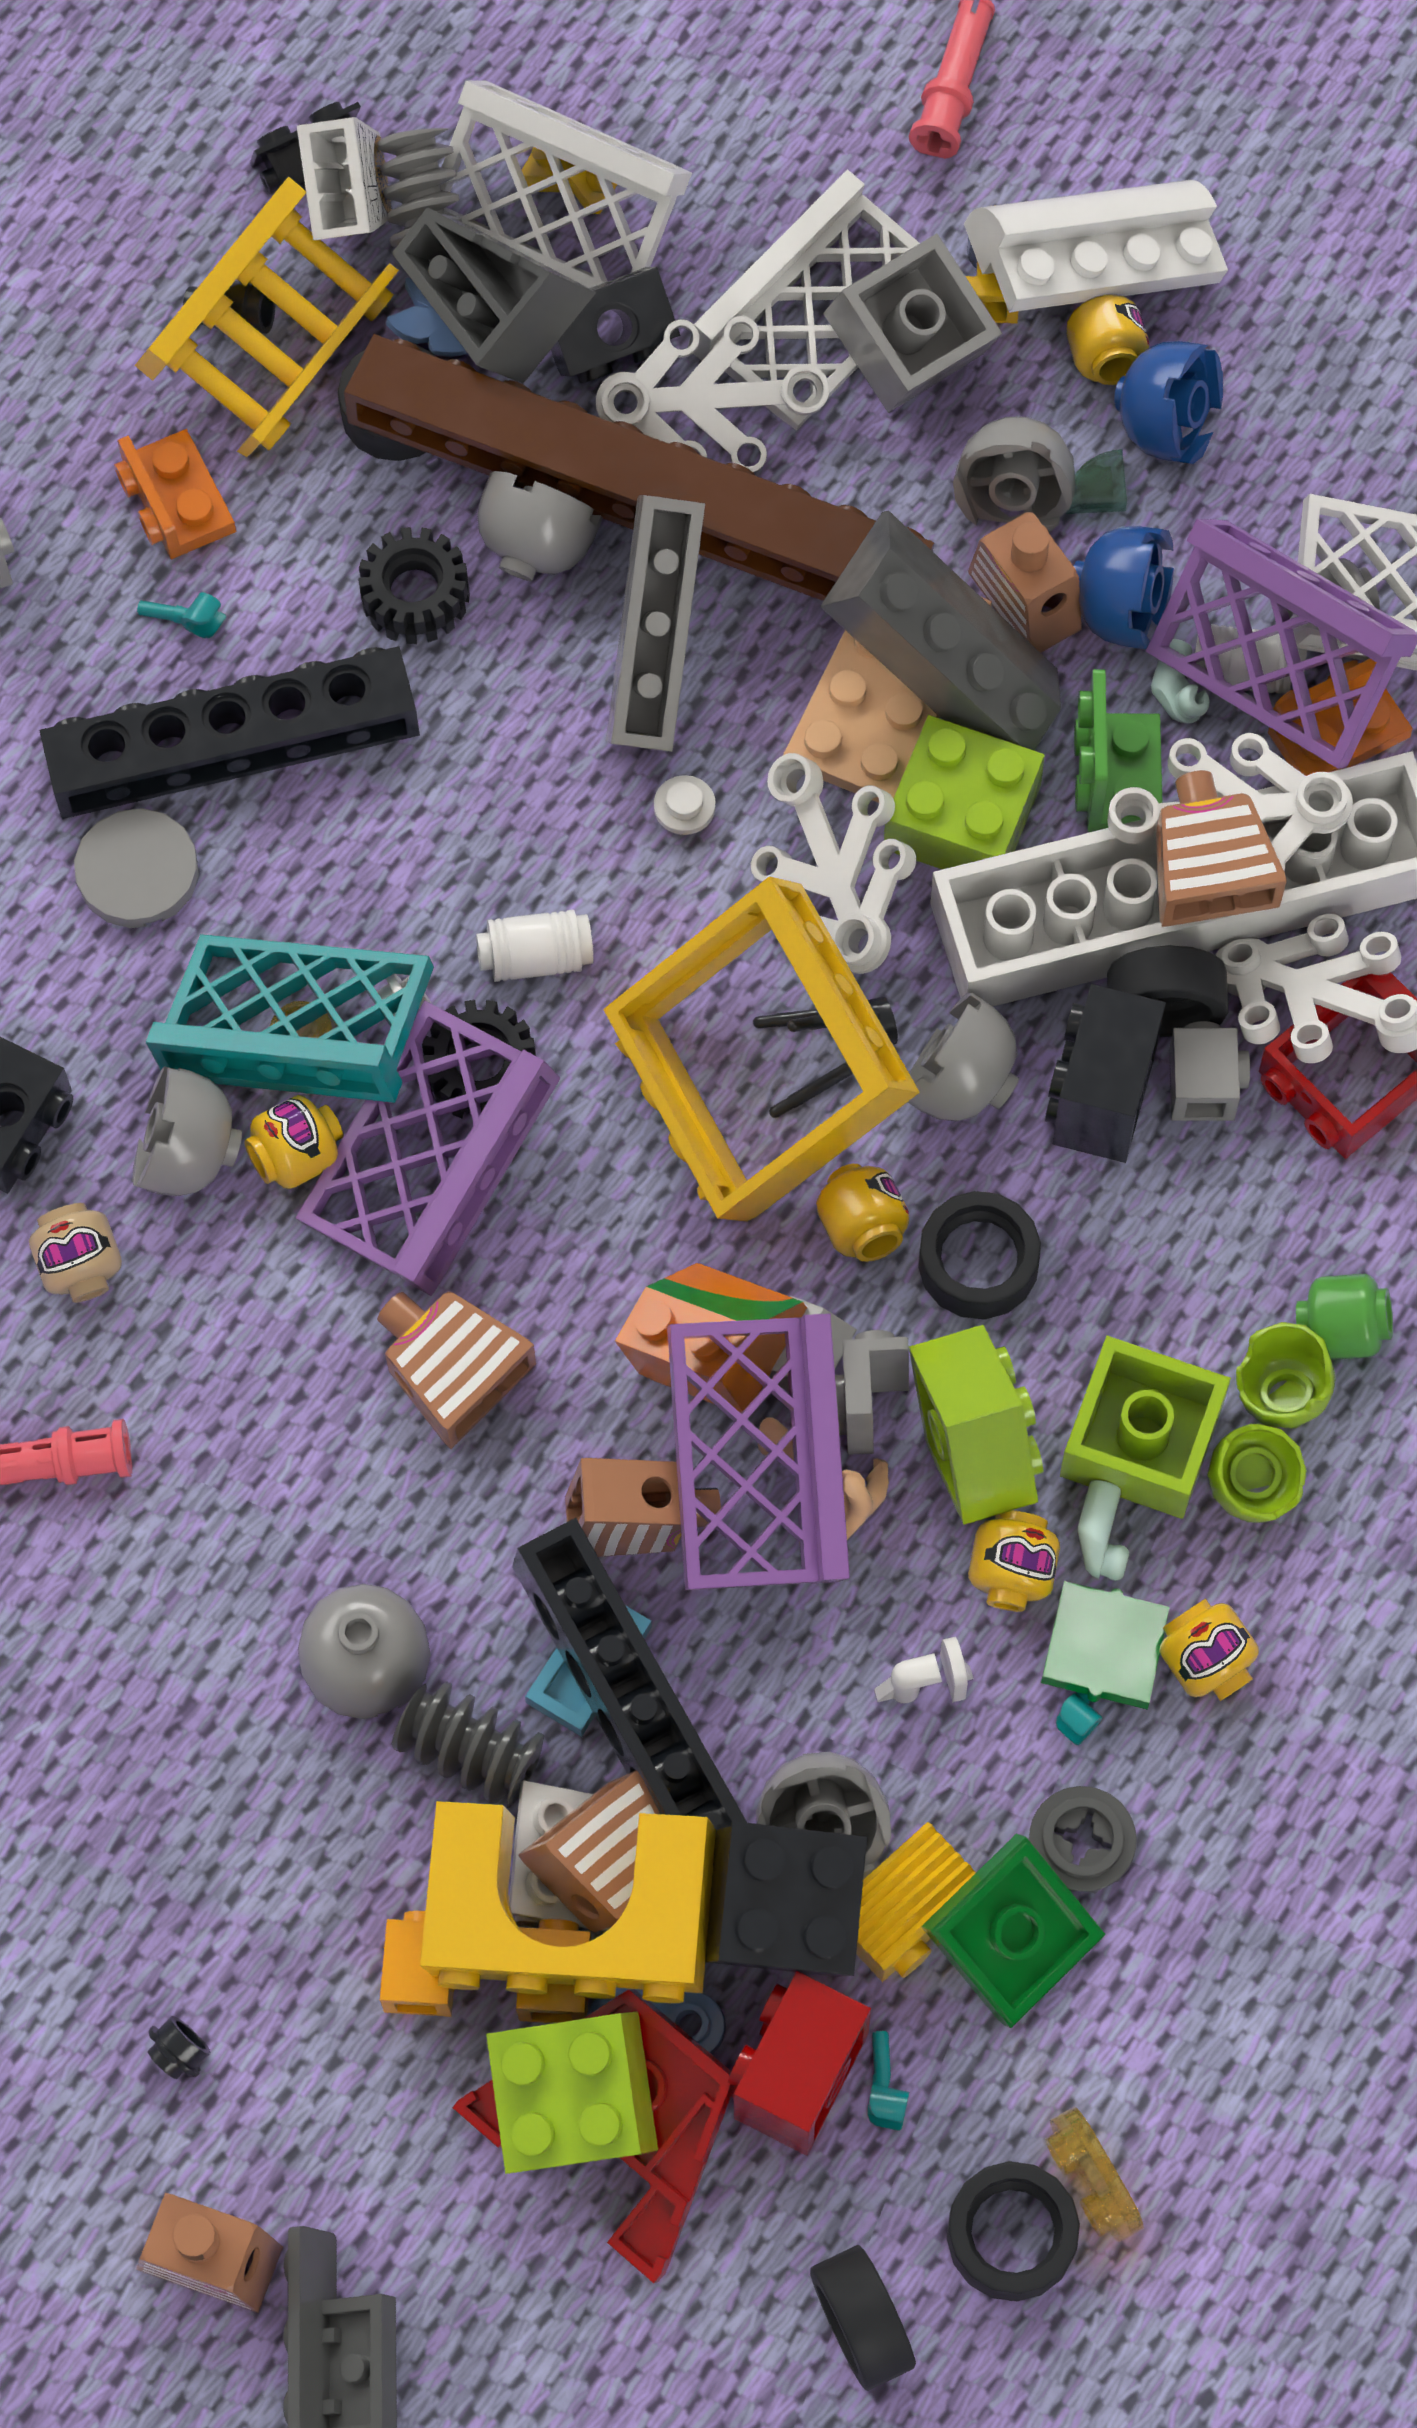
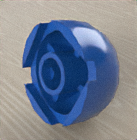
(1166, 390)
(1125, 584)

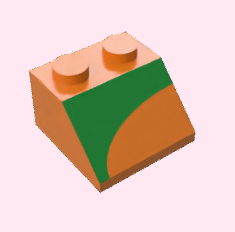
(702, 1296)

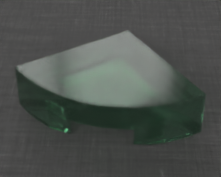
(1100, 485)

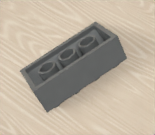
(943, 638)

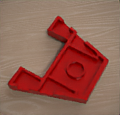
(688, 2106)

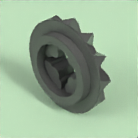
(1110, 1825)

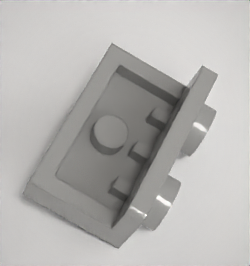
(870, 1364)

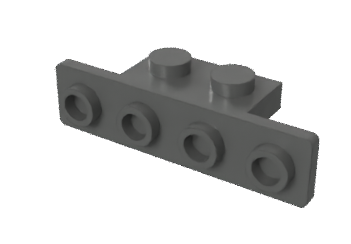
(335, 2347)

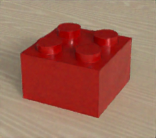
(800, 2061)

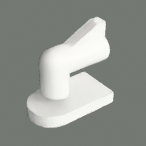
(924, 1671)

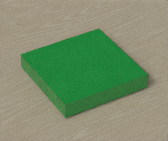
(1013, 1930)

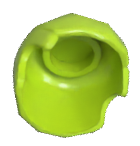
(1291, 1355)
(1254, 1459)

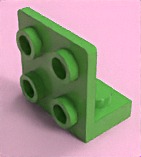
(1113, 754)

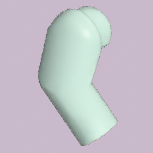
(1175, 692)
(1095, 1530)

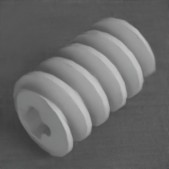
(418, 176)

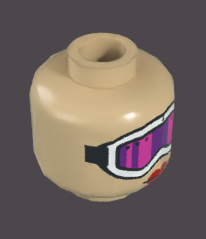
(75, 1252)

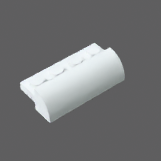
(1098, 244)

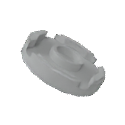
(136, 867)

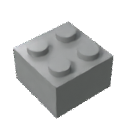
(912, 322)

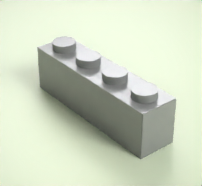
(655, 622)

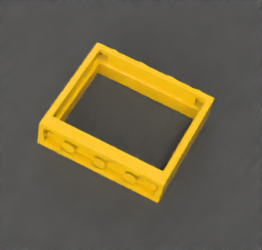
(841, 1004)

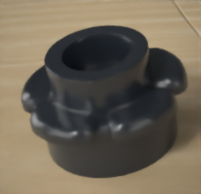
(177, 2048)

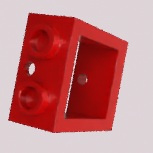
(1322, 1118)

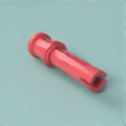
(948, 96)
(68, 1455)

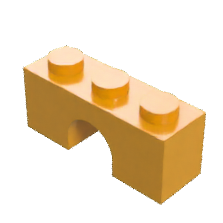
(412, 1990)

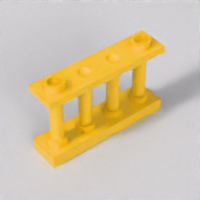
(213, 308)

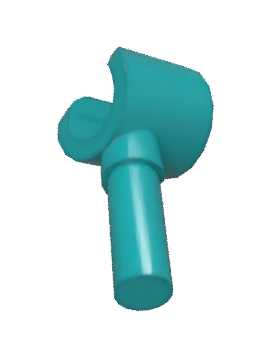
(200, 618)
(1077, 1718)
(886, 2104)

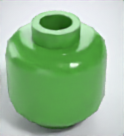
(1348, 1314)

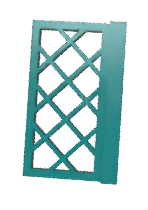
(278, 1055)

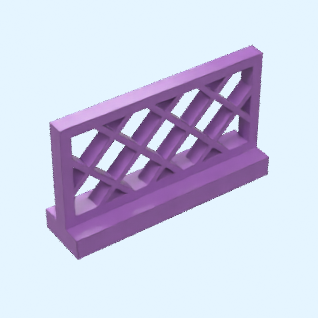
(1315, 602)
(464, 1184)
(815, 1451)

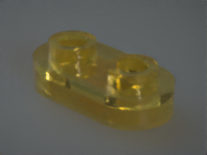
(1079, 2150)

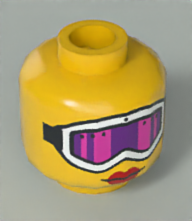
(1106, 337)
(293, 1141)
(863, 1212)
(1014, 1560)
(1209, 1650)

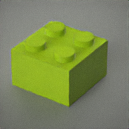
(963, 795)
(976, 1423)
(1145, 1426)
(571, 2092)

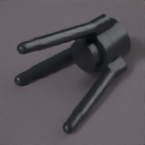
(812, 1020)

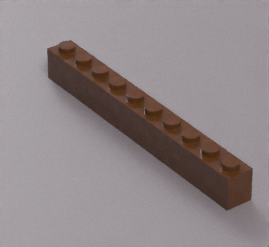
(605, 464)

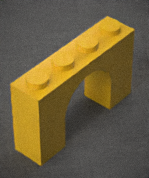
(651, 1947)

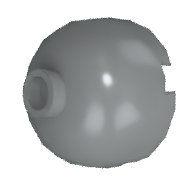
(1018, 468)
(534, 526)
(966, 1063)
(185, 1135)
(363, 1651)
(828, 1796)

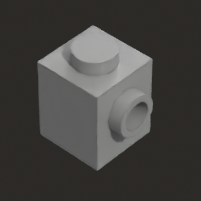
(1206, 1072)

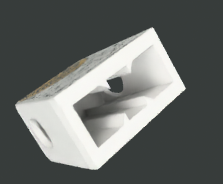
(343, 177)

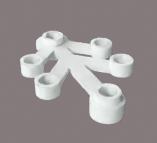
(699, 395)
(1291, 804)
(838, 867)
(1258, 965)

